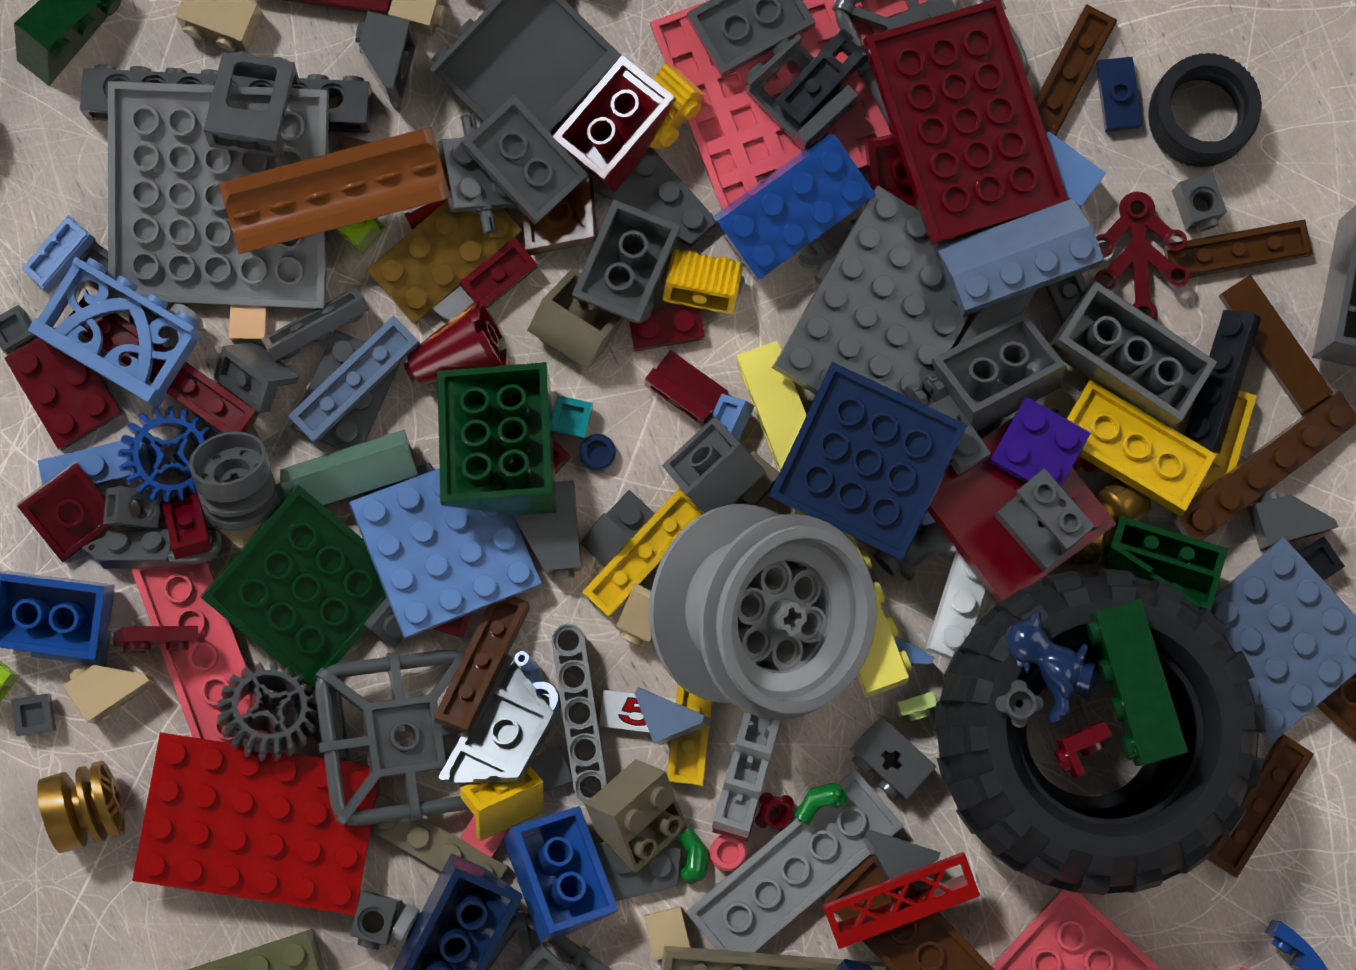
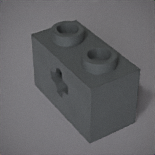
(912, 763)

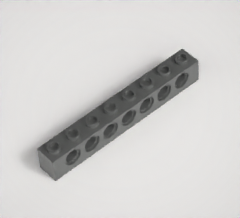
(351, 116)

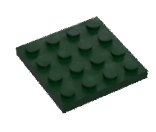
(300, 586)

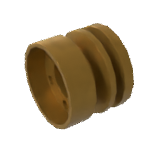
(74, 809)

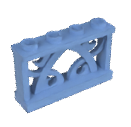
(137, 375)

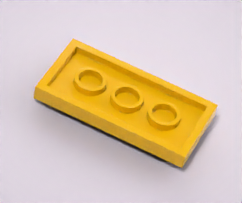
(1140, 448)

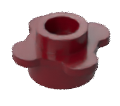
(781, 818)

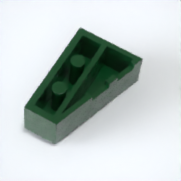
(56, 31)
(1169, 557)

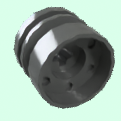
(234, 480)

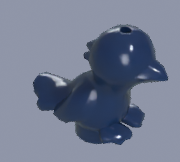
(1060, 666)

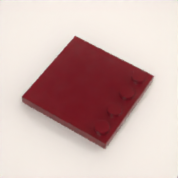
(966, 512)

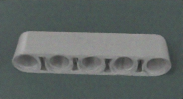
(580, 695)

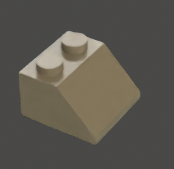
(573, 325)

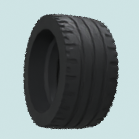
(1222, 72)

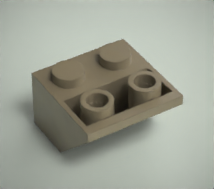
(637, 814)

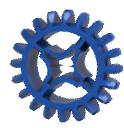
(154, 444)

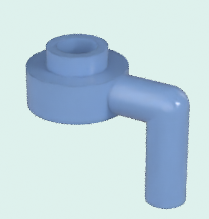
(533, 673)

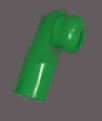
(819, 797)
(697, 858)

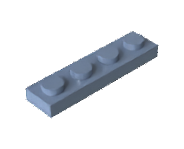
(354, 379)

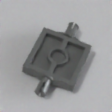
(468, 183)

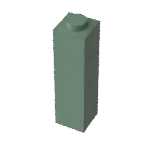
(352, 469)

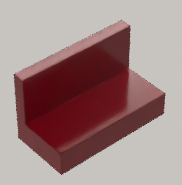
(685, 387)

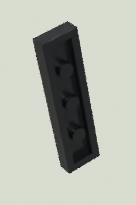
(1219, 393)

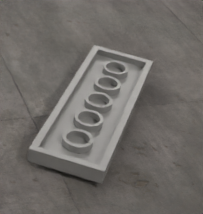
(792, 870)

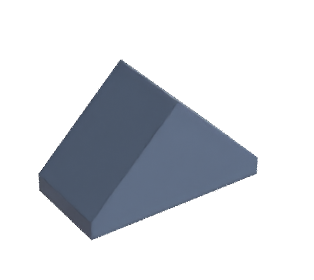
(668, 719)

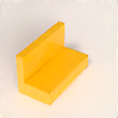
(503, 804)

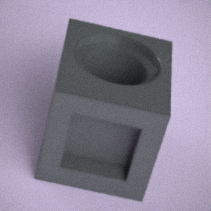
(1206, 189)
(118, 509)
(387, 907)

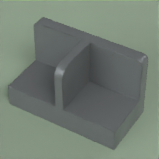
(252, 374)

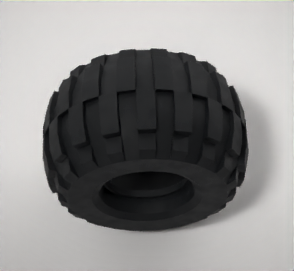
(1169, 809)

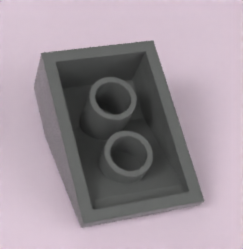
(627, 261)

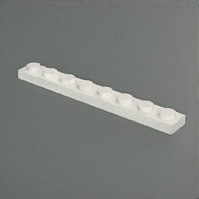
(959, 600)

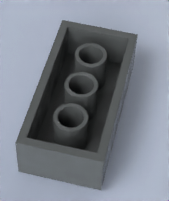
(1132, 355)

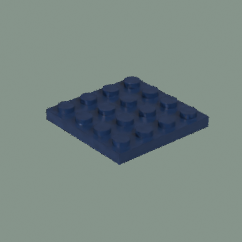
(868, 460)

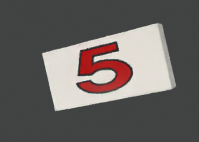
(622, 712)

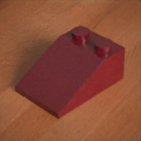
(616, 123)

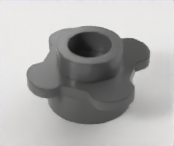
(1007, 703)

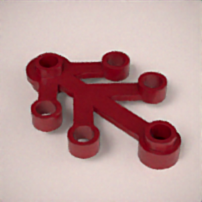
(1140, 251)

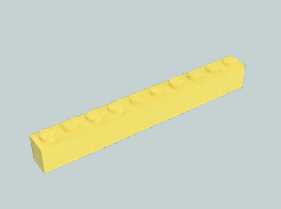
(781, 416)

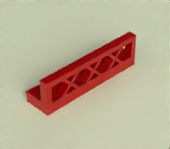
(904, 908)

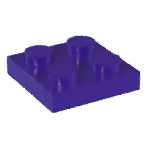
(1039, 441)

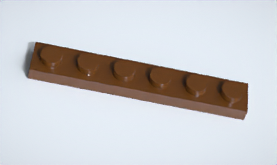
(1266, 467)

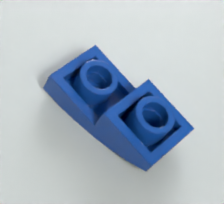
(1288, 941)

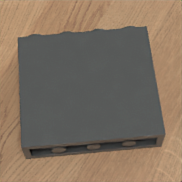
(528, 51)

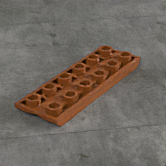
(334, 190)

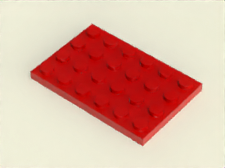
(251, 826)

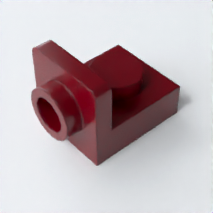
(1085, 740)

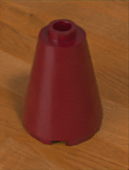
(461, 343)

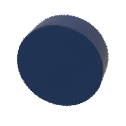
(597, 452)

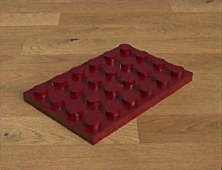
(965, 120)

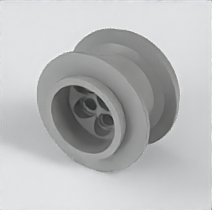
(802, 622)

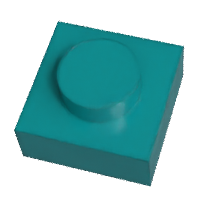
(571, 417)

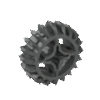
(290, 695)

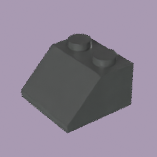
(388, 51)
(713, 467)

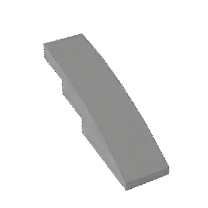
(745, 775)

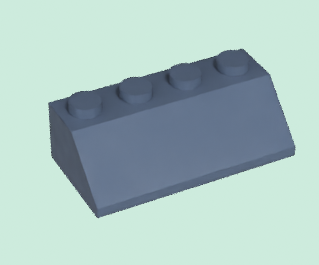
(1020, 256)

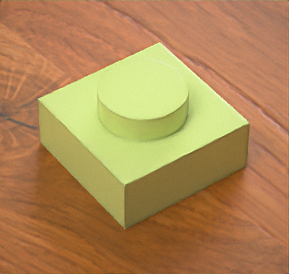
(917, 706)

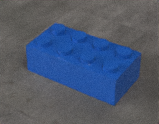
(793, 206)

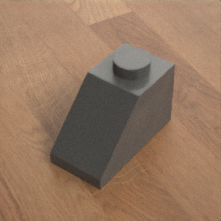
(1286, 517)

